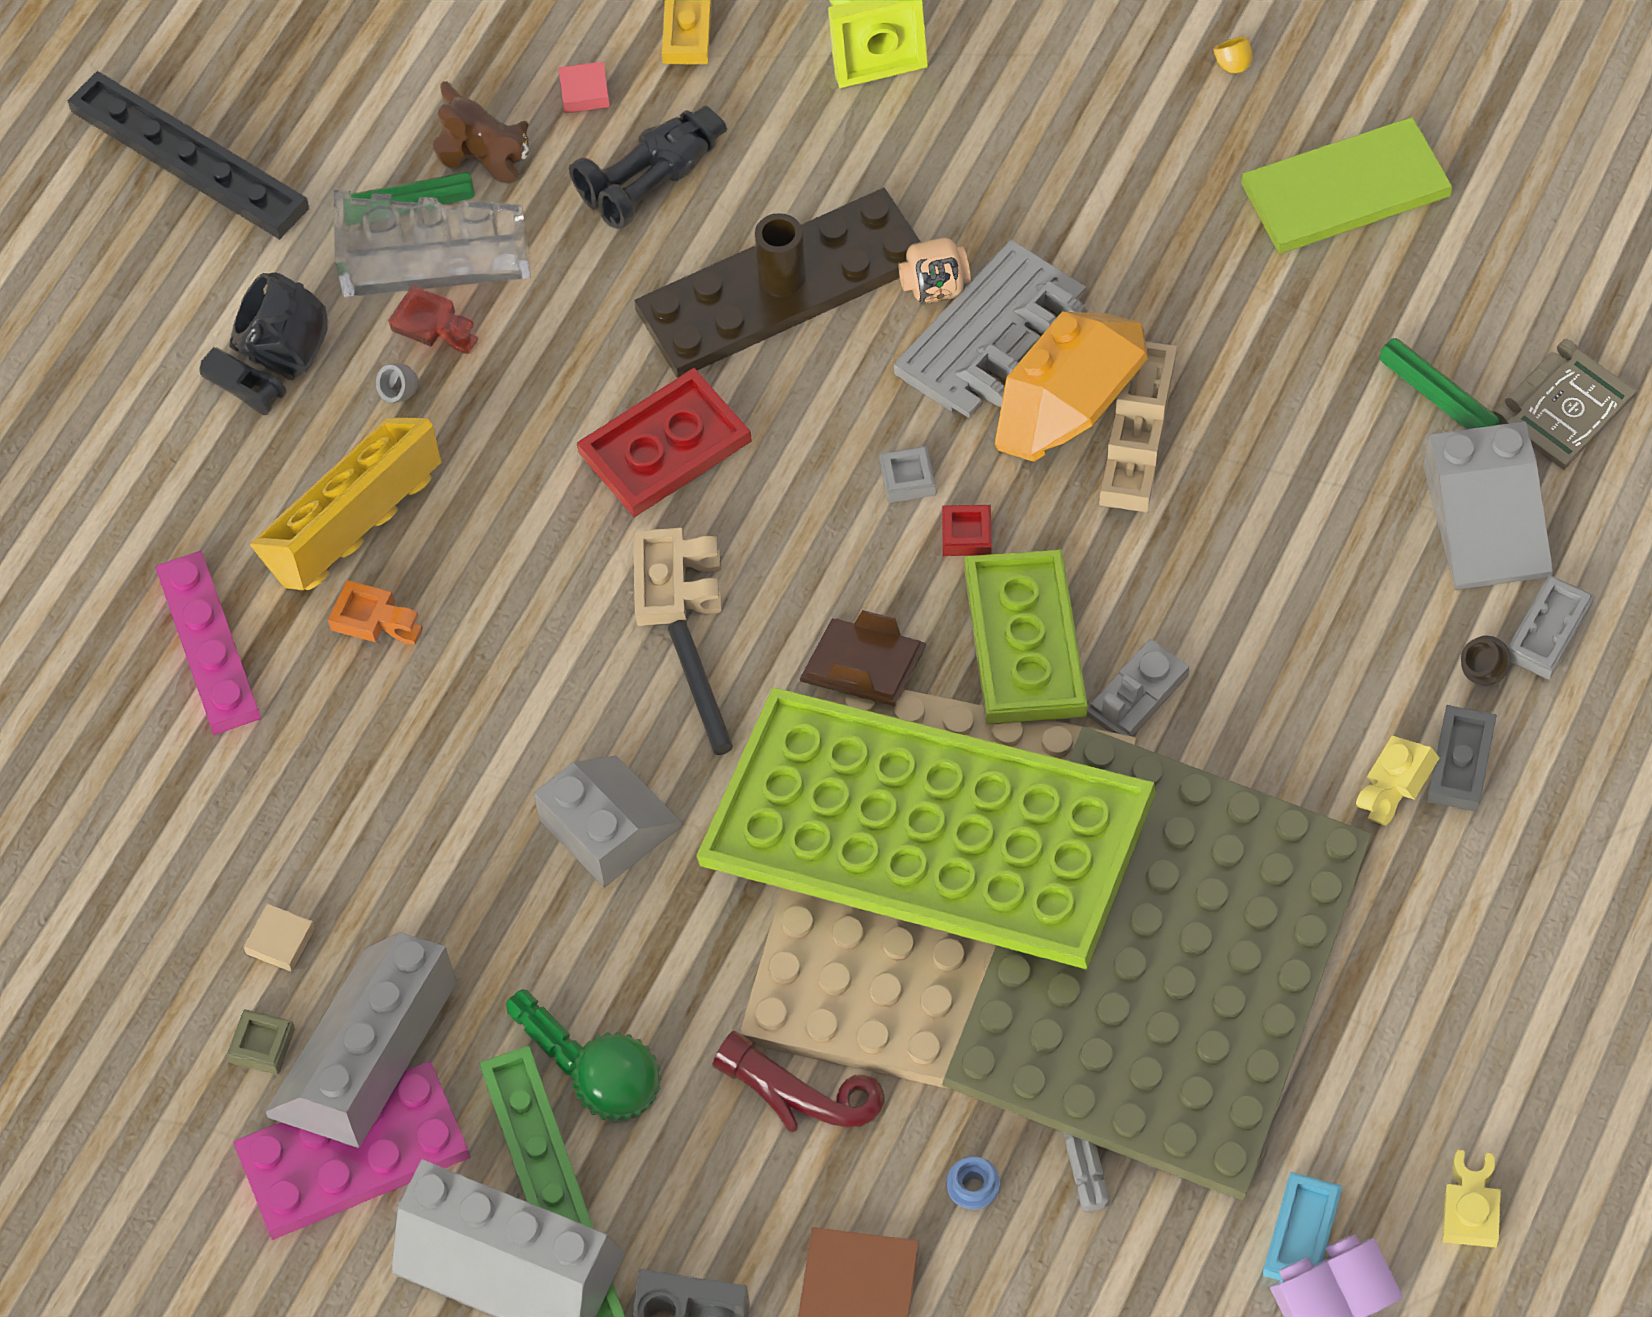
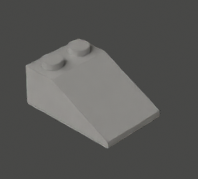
(1488, 505)

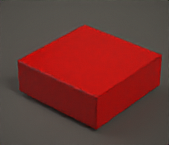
(966, 530)

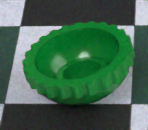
(616, 1076)

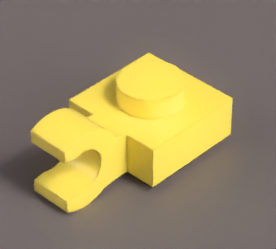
(1396, 773)

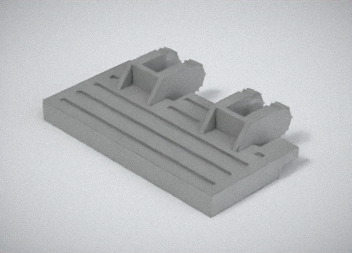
(988, 330)

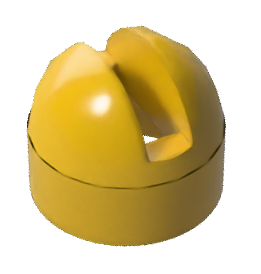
(1234, 54)

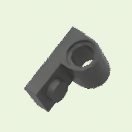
(688, 1296)

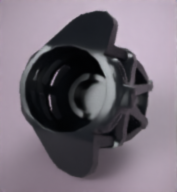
(279, 326)

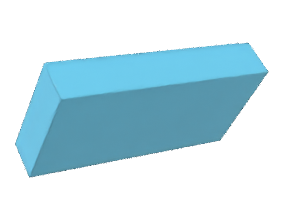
(1302, 1223)

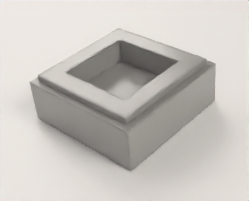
(907, 474)

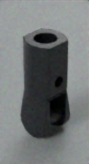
(240, 378)

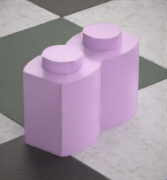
(1346, 1284)

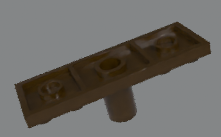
(778, 282)

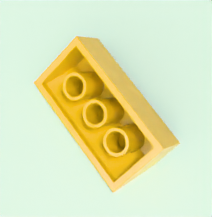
(348, 502)

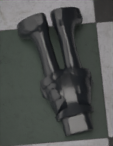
(670, 151)

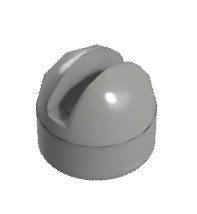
(392, 378)

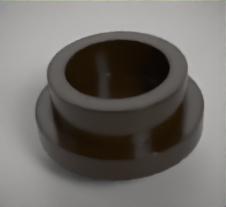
(1485, 660)

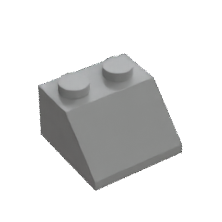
(604, 815)

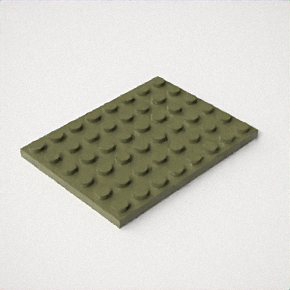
(1193, 988)

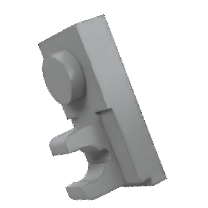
(1138, 690)

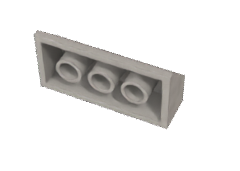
(366, 1039)
(499, 1250)

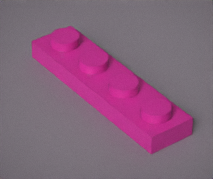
(207, 642)

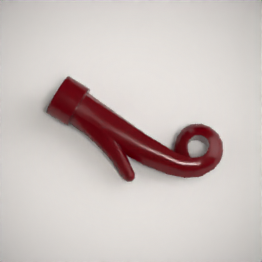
(783, 1090)

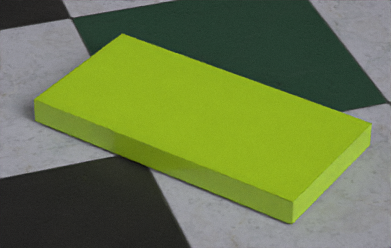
(1346, 185)
(1025, 637)

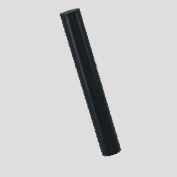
(700, 687)

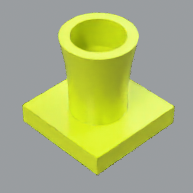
(876, 39)

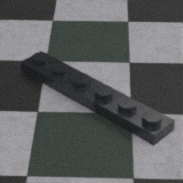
(188, 155)

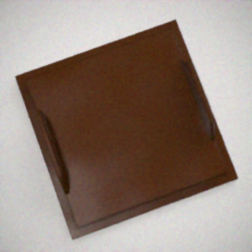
(864, 658)

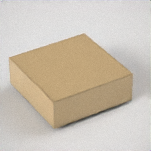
(279, 937)

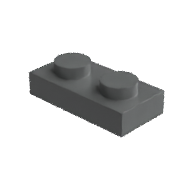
(1463, 758)

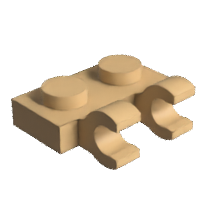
(661, 579)

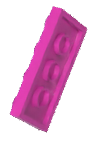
(312, 1177)

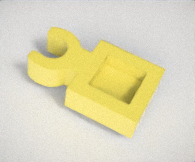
(1470, 1209)

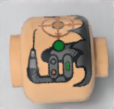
(935, 270)

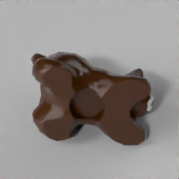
(475, 134)

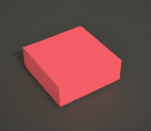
(584, 87)

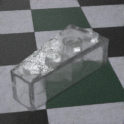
(426, 244)

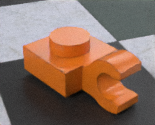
(368, 610)

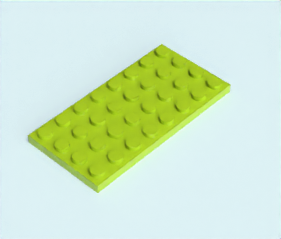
(928, 826)

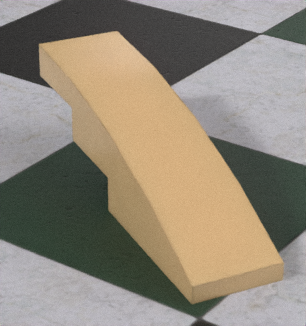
(1138, 432)

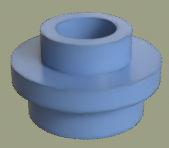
(968, 1169)

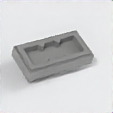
(1549, 627)

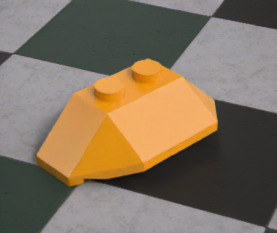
(1067, 381)

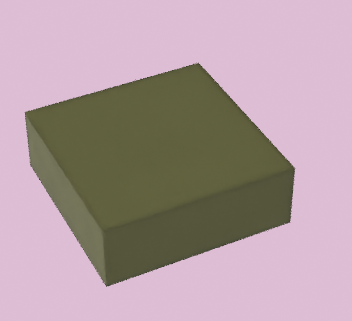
(260, 1041)

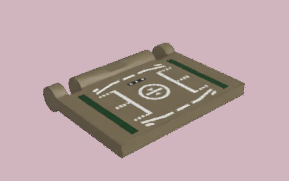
(1566, 403)

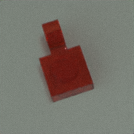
(429, 316)

